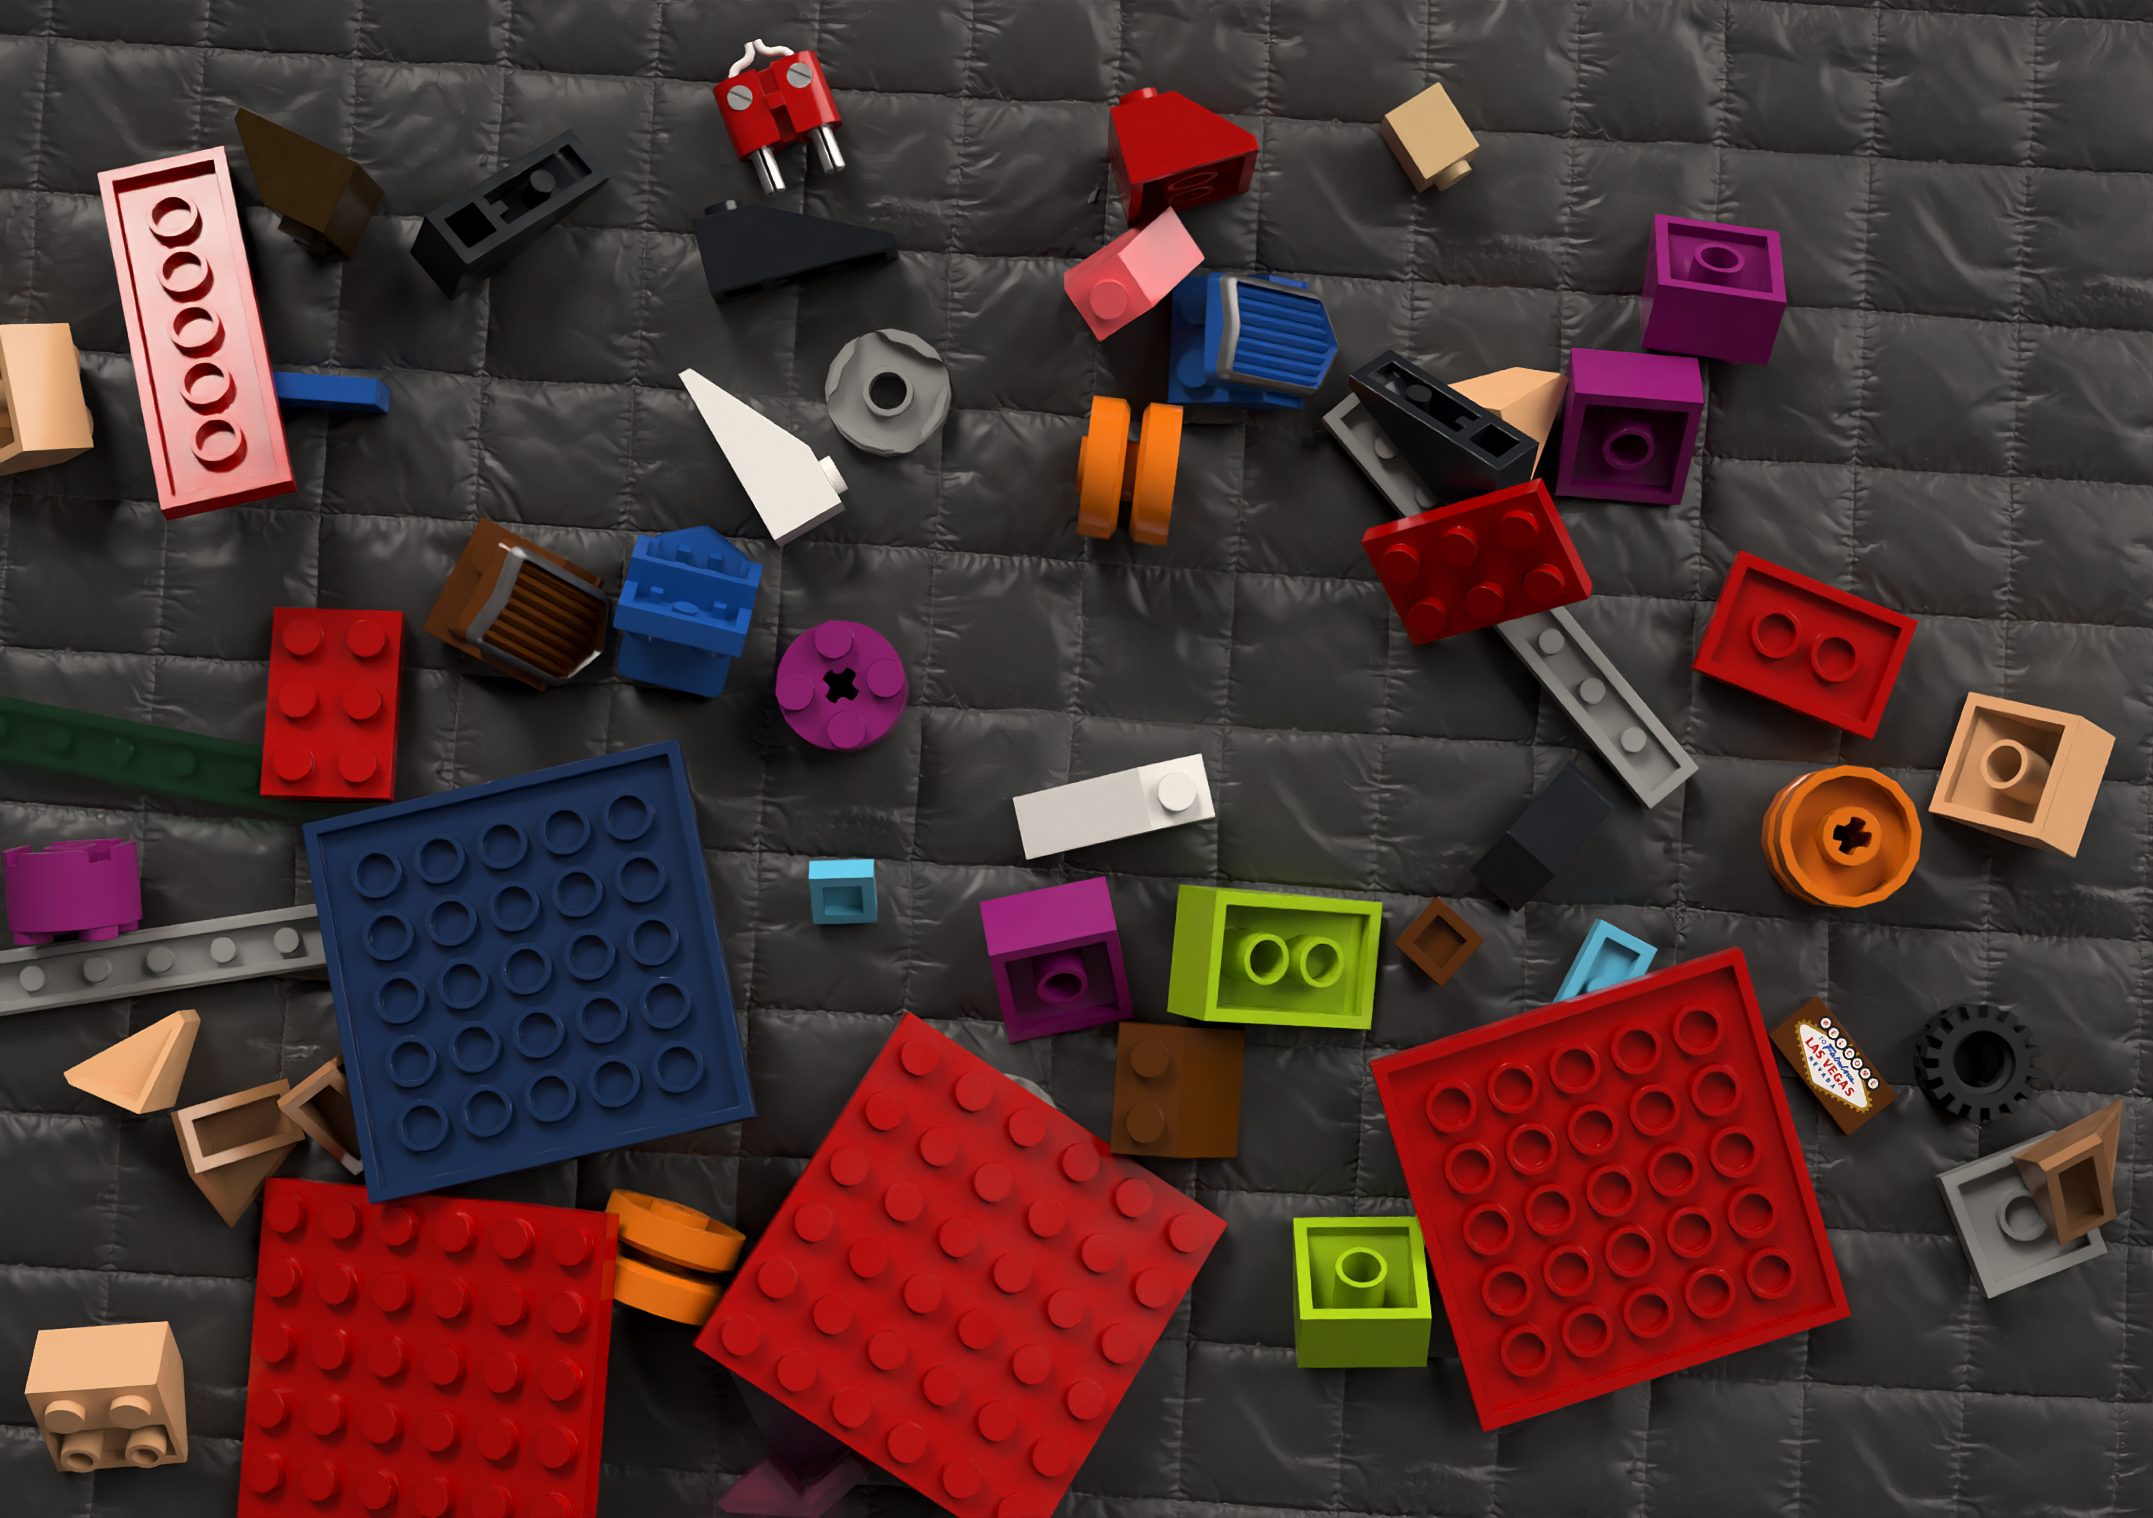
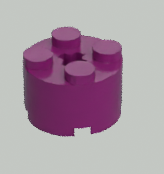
(838, 650)
(72, 888)

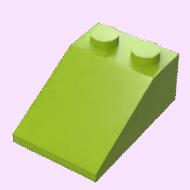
(1274, 958)

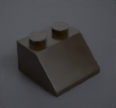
(311, 189)

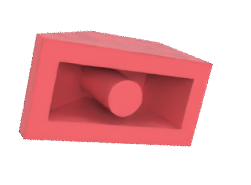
(1132, 272)

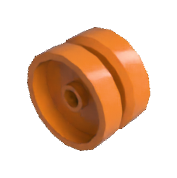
(1128, 471)
(1878, 830)
(666, 1257)

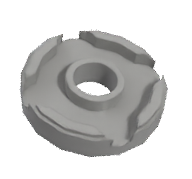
(882, 355)

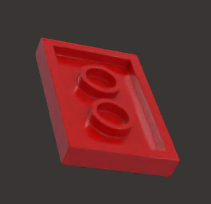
(1477, 562)
(1804, 645)
(333, 705)

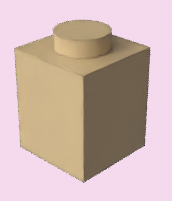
(1430, 139)

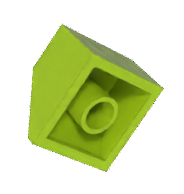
(1360, 1292)

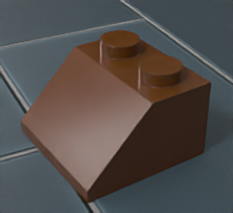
(1176, 1090)

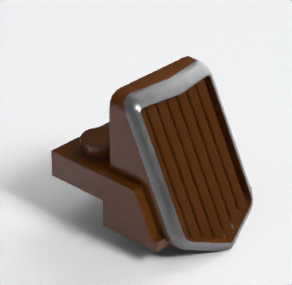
(521, 609)

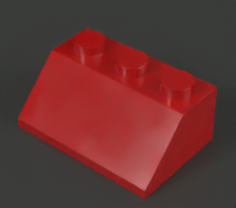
(1175, 154)

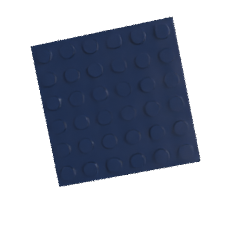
(527, 972)

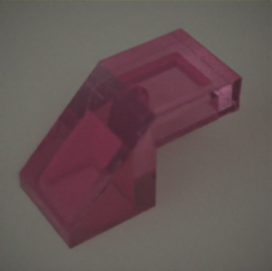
(775, 1490)

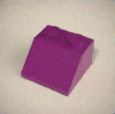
(1712, 290)
(1627, 426)
(1056, 959)

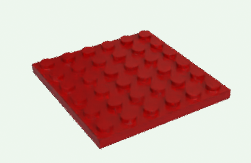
(1610, 1188)
(961, 1282)
(426, 1356)

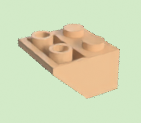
(109, 1396)

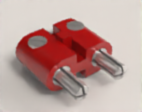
(778, 109)

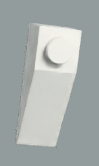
(774, 467)
(1114, 806)

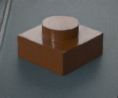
(1438, 941)

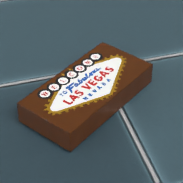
(1831, 1065)

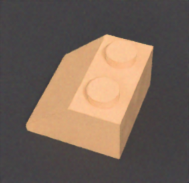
(41, 398)
(2023, 773)

